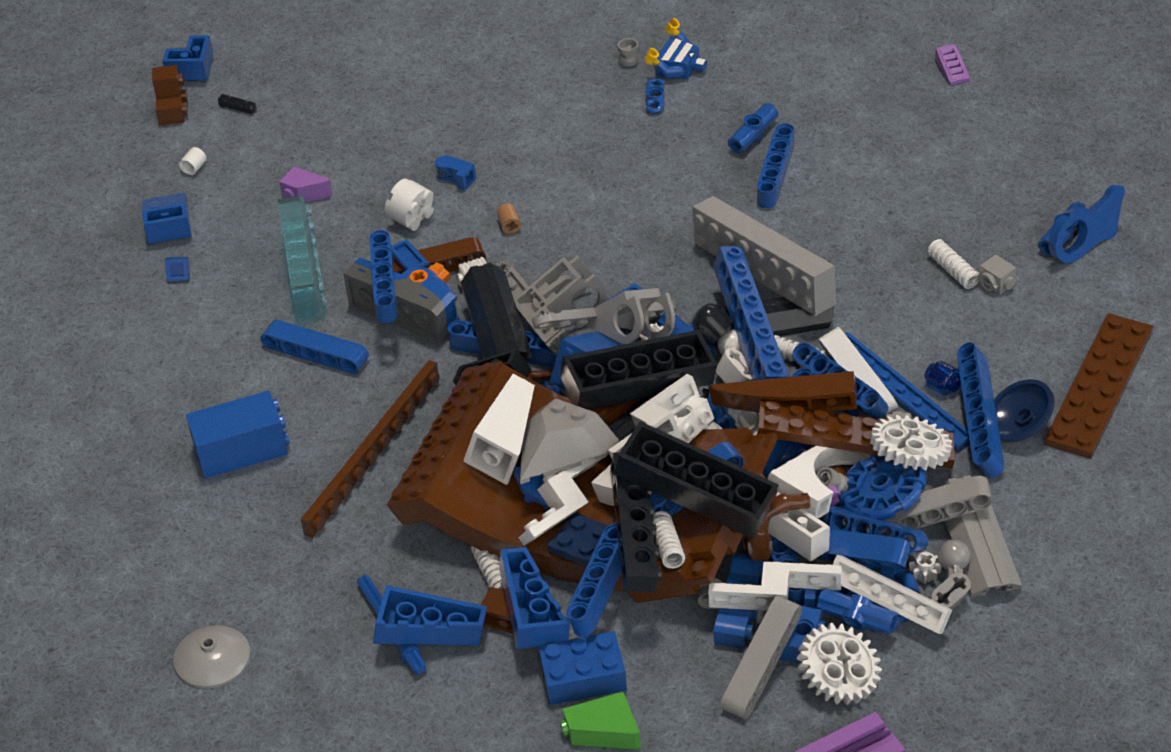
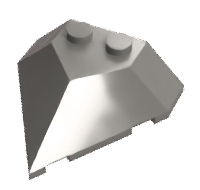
(561, 438)

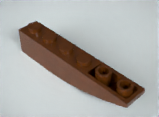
(811, 392)

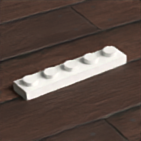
(893, 595)

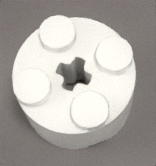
(409, 204)

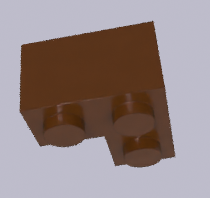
(170, 95)

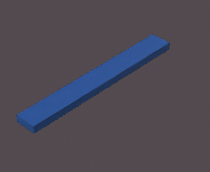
(912, 398)

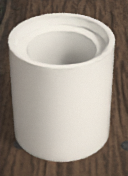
(192, 161)

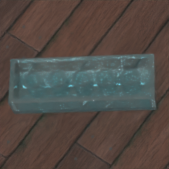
(302, 258)

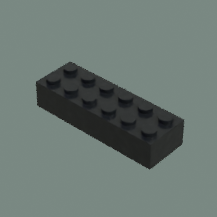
(636, 369)
(696, 479)

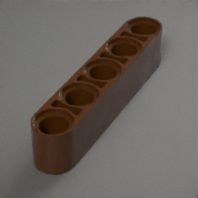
(451, 254)

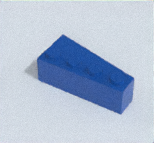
(531, 607)
(427, 619)

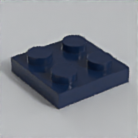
(577, 539)

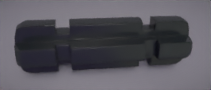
(237, 104)

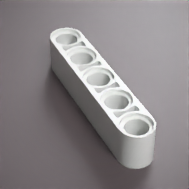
(846, 355)

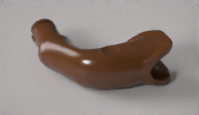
(761, 546)

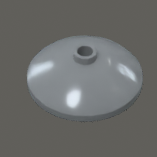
(211, 656)

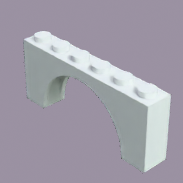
(799, 475)

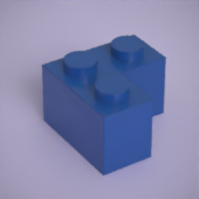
(193, 60)

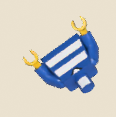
(677, 57)

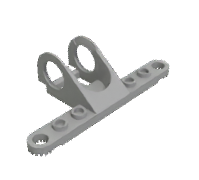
(545, 295)
(626, 310)

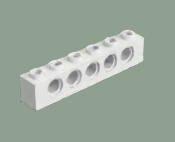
(690, 422)

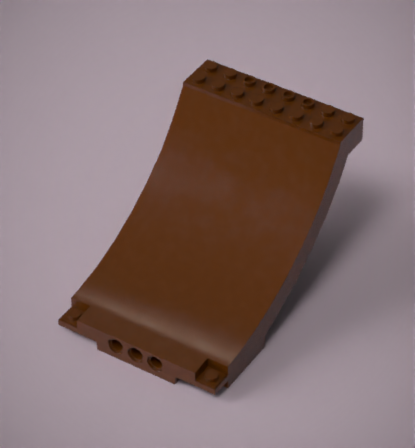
(492, 514)

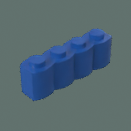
(734, 625)

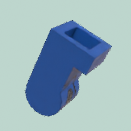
(455, 170)

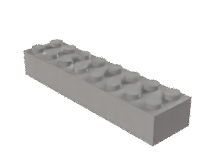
(770, 256)

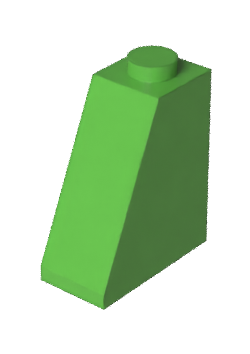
(601, 723)

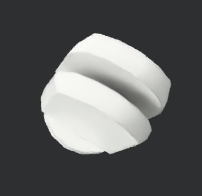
(749, 420)

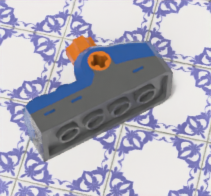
(422, 297)

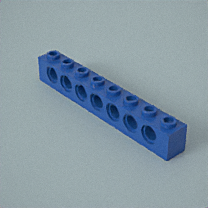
(748, 314)

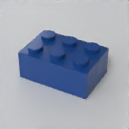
(582, 667)

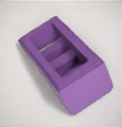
(950, 63)

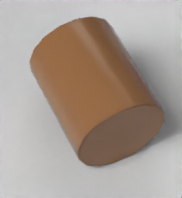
(508, 218)

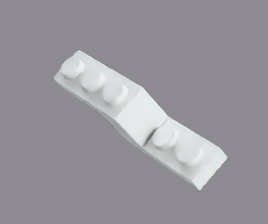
(661, 408)
(561, 496)
(776, 581)

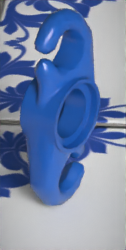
(653, 89)

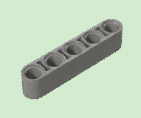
(946, 503)
(761, 657)

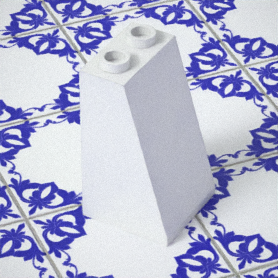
(501, 431)

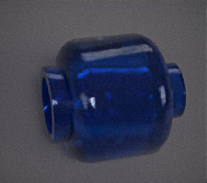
(942, 378)

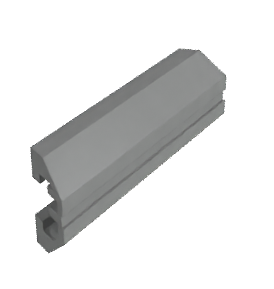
(989, 559)

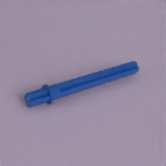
(409, 653)

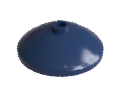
(1023, 409)

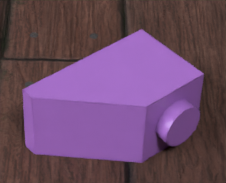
(302, 182)

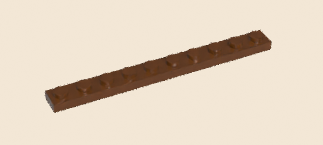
(369, 450)

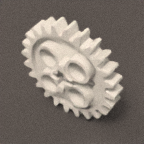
(911, 442)
(843, 658)

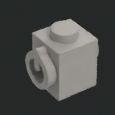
(997, 275)

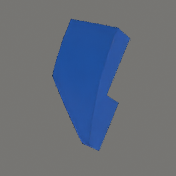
(530, 488)

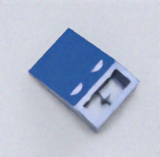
(166, 218)

